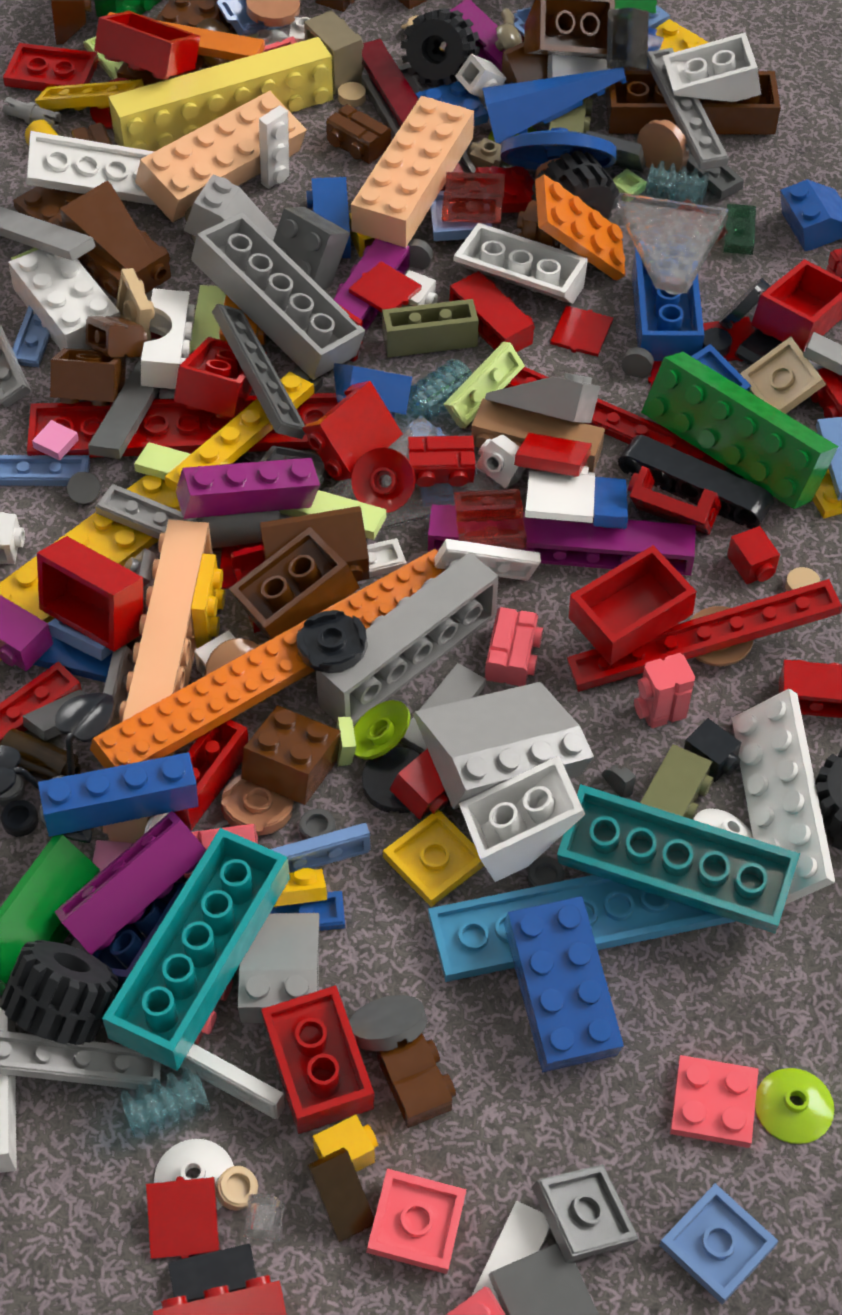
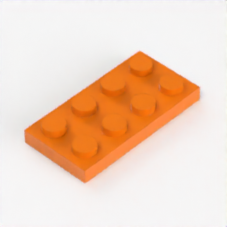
(579, 227)

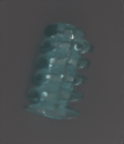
(677, 183)
(434, 390)
(164, 1101)

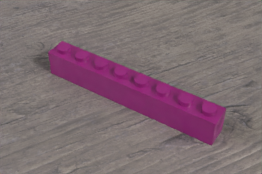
(584, 544)

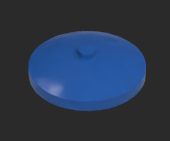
(538, 147)

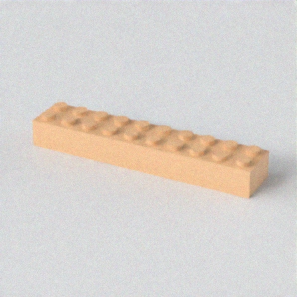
(167, 632)

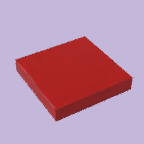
(553, 454)

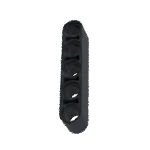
(689, 476)

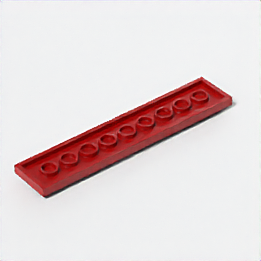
(165, 425)

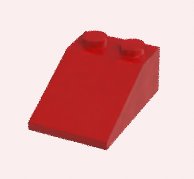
(212, 380)
(318, 1059)

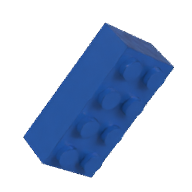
(663, 320)
(562, 984)

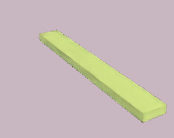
(160, 460)

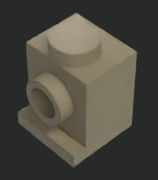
(486, 154)

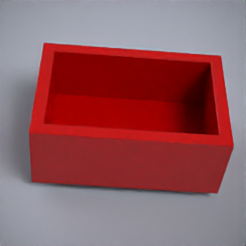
(146, 44)
(800, 304)
(90, 593)
(632, 604)

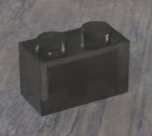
(627, 39)

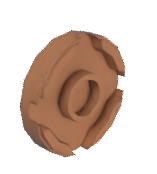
(273, 12)
(663, 142)
(251, 804)

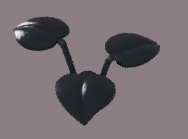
(80, 718)

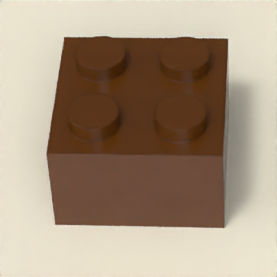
(86, 376)
(290, 754)

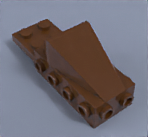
(114, 233)

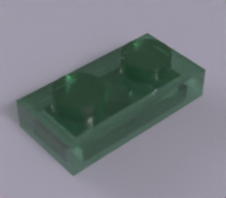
(740, 229)

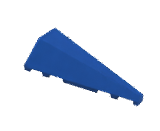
(524, 104)

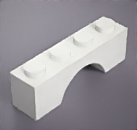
(174, 323)

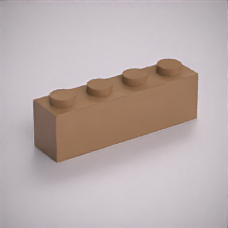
(515, 423)

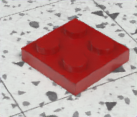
(517, 187)

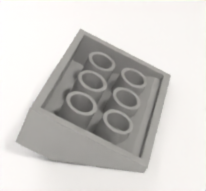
(499, 737)

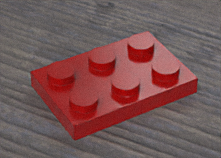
(45, 66)

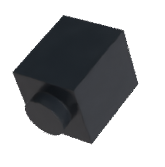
(715, 745)

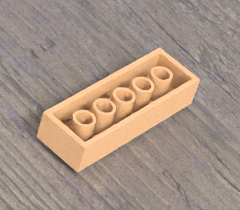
(222, 147)
(412, 171)

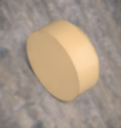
(352, 94)
(801, 577)
(235, 1187)

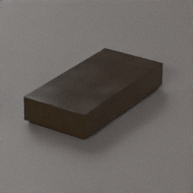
(341, 1194)

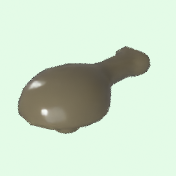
(507, 32)

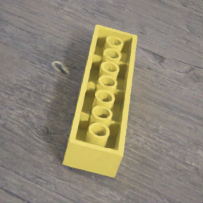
(175, 107)

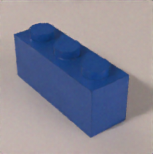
(331, 201)

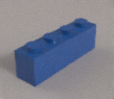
(118, 794)

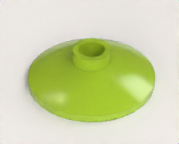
(381, 729)
(793, 1122)

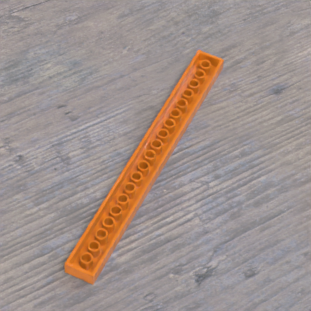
(246, 679)

